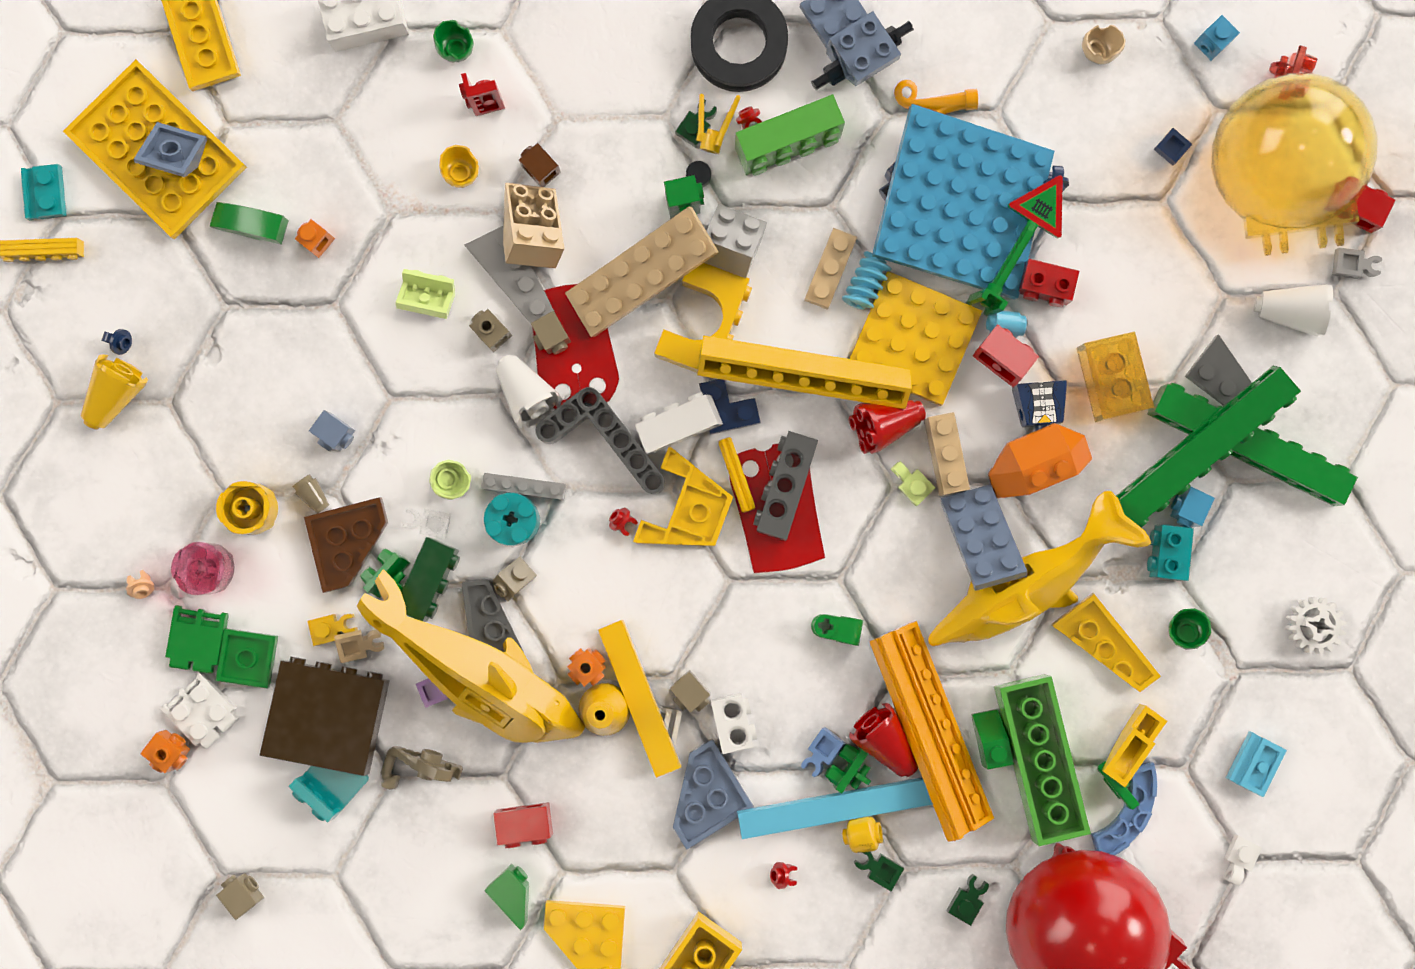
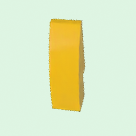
(1133, 744)

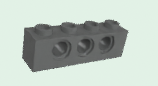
(804, 448)

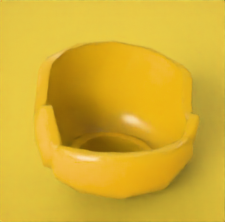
(458, 166)

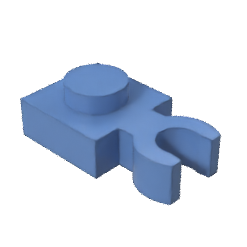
(824, 749)

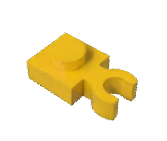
(325, 628)

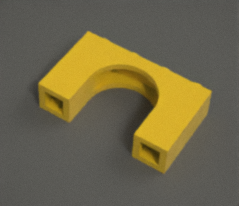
(728, 292)

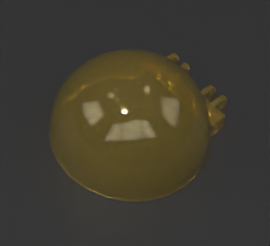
(1295, 157)

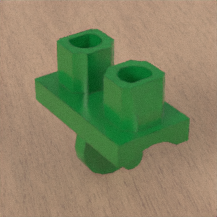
(393, 564)
(842, 778)

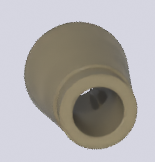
(311, 493)

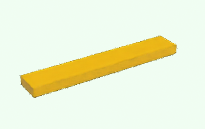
(639, 698)

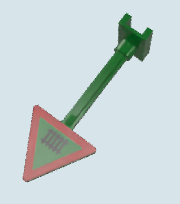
(1041, 209)

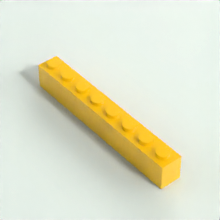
(804, 372)

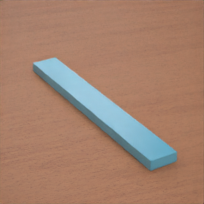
(833, 808)

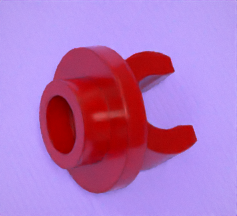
(747, 116)
(619, 519)
(780, 875)

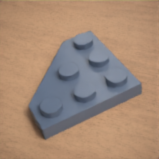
(707, 796)

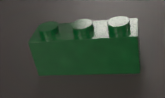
(428, 578)

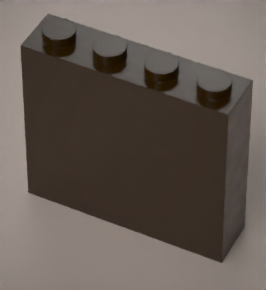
(325, 716)

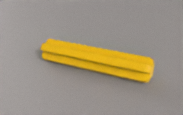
(736, 474)

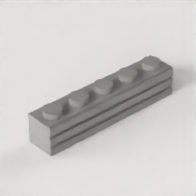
(524, 486)

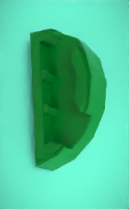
(1120, 791)

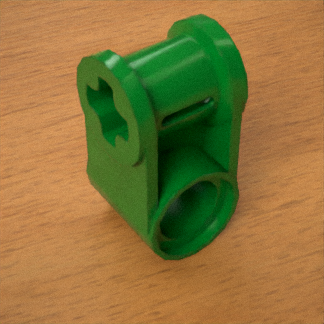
(842, 628)

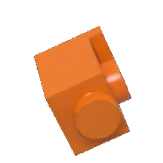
(311, 235)

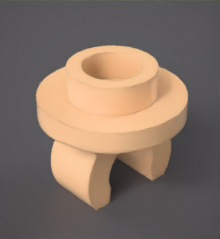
(140, 588)

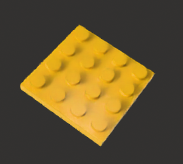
(917, 332)

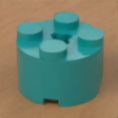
(499, 528)

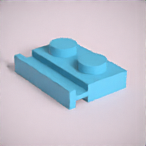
(1256, 764)

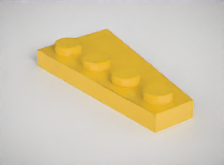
(1103, 638)

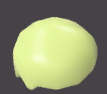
(449, 479)

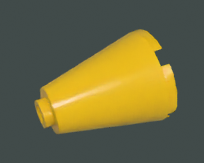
(110, 390)
(611, 701)

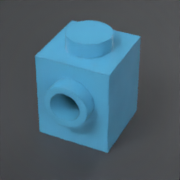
(1216, 37)
(1191, 508)

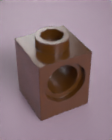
(539, 165)

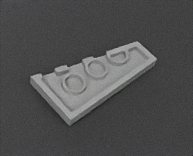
(515, 280)

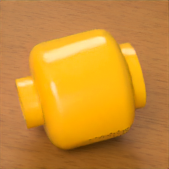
(863, 834)

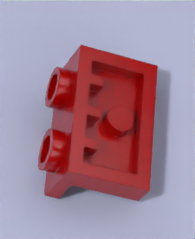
(482, 97)

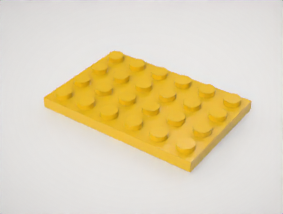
(117, 127)

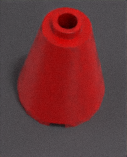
(885, 740)

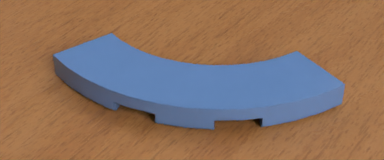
(1129, 822)

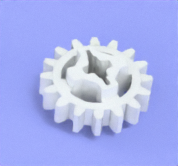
(1324, 616)

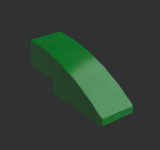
(249, 222)

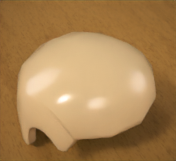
(1103, 44)

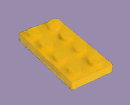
(201, 42)

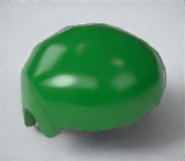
(453, 41)
(1189, 629)

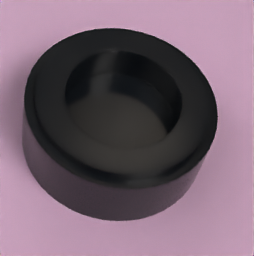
(701, 171)

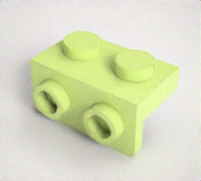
(426, 293)

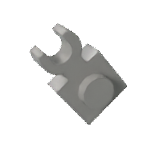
(1352, 263)

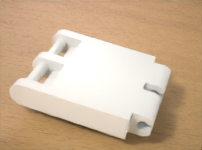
(201, 711)

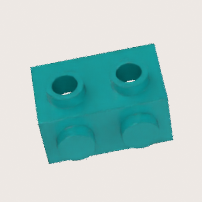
(1170, 552)

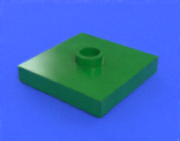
(246, 658)

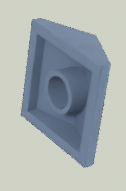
(171, 150)

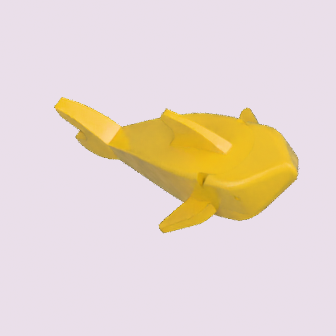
(479, 679)

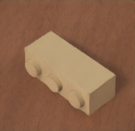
(946, 454)

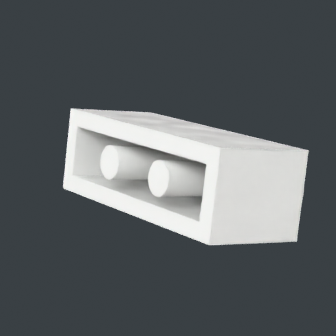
(678, 423)

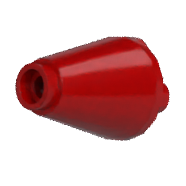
(882, 425)

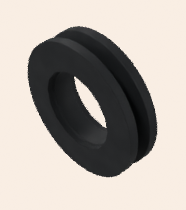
(736, 76)

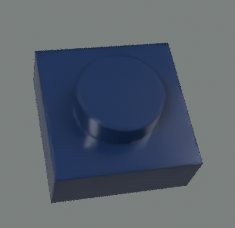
(1173, 146)

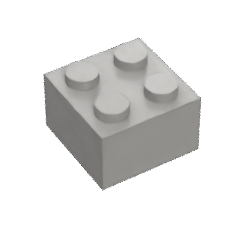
(736, 239)

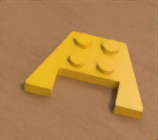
(697, 513)

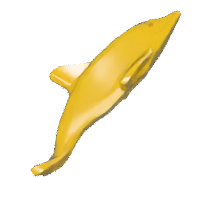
(1048, 579)

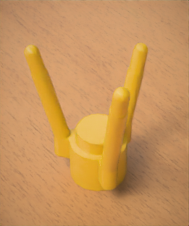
(713, 139)

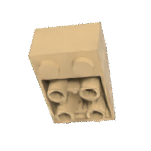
(532, 226)

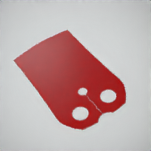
(592, 353)
(804, 538)

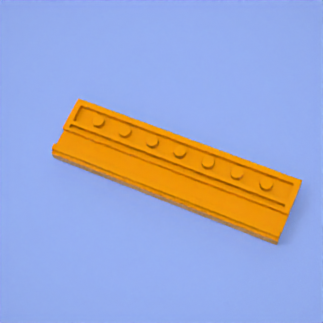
(932, 731)

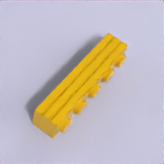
(41, 249)

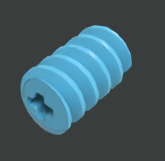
(866, 282)

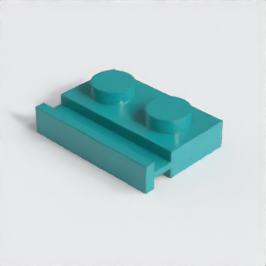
(43, 192)

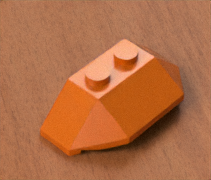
(1039, 461)

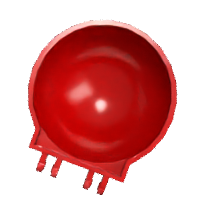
(1090, 915)

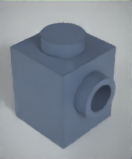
(332, 432)

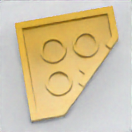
(587, 932)

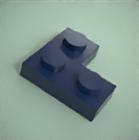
(734, 414)

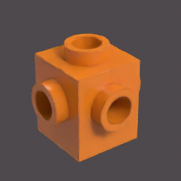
(595, 661)
(166, 751)

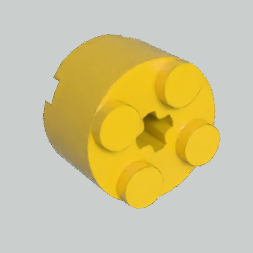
(262, 512)

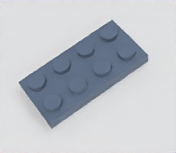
(983, 537)

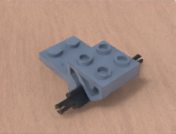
(853, 40)

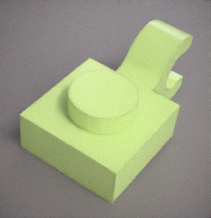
(913, 486)

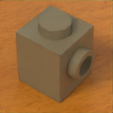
(489, 329)
(550, 334)
(690, 693)
(239, 894)

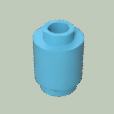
(1010, 320)

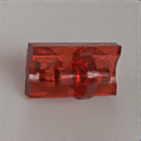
(1298, 63)

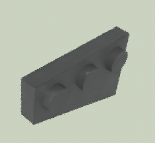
(1218, 372)
(485, 615)

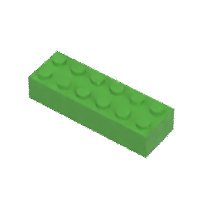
(1042, 760)

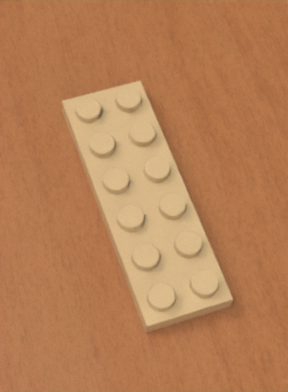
(642, 272)

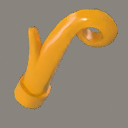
(943, 104)

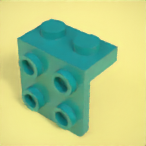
(327, 790)

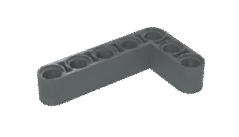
(609, 433)

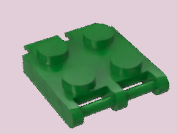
(195, 639)

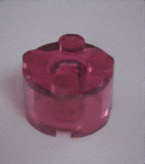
(188, 573)

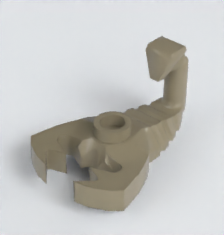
(427, 763)

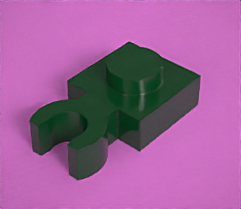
(689, 126)
(882, 871)
(966, 904)

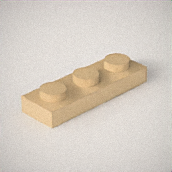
(830, 268)

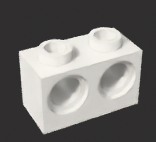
(726, 724)

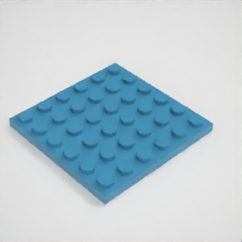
(953, 197)

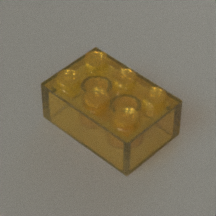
(1115, 377)

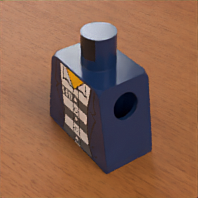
(1040, 403)

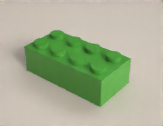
(789, 135)

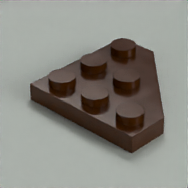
(344, 540)

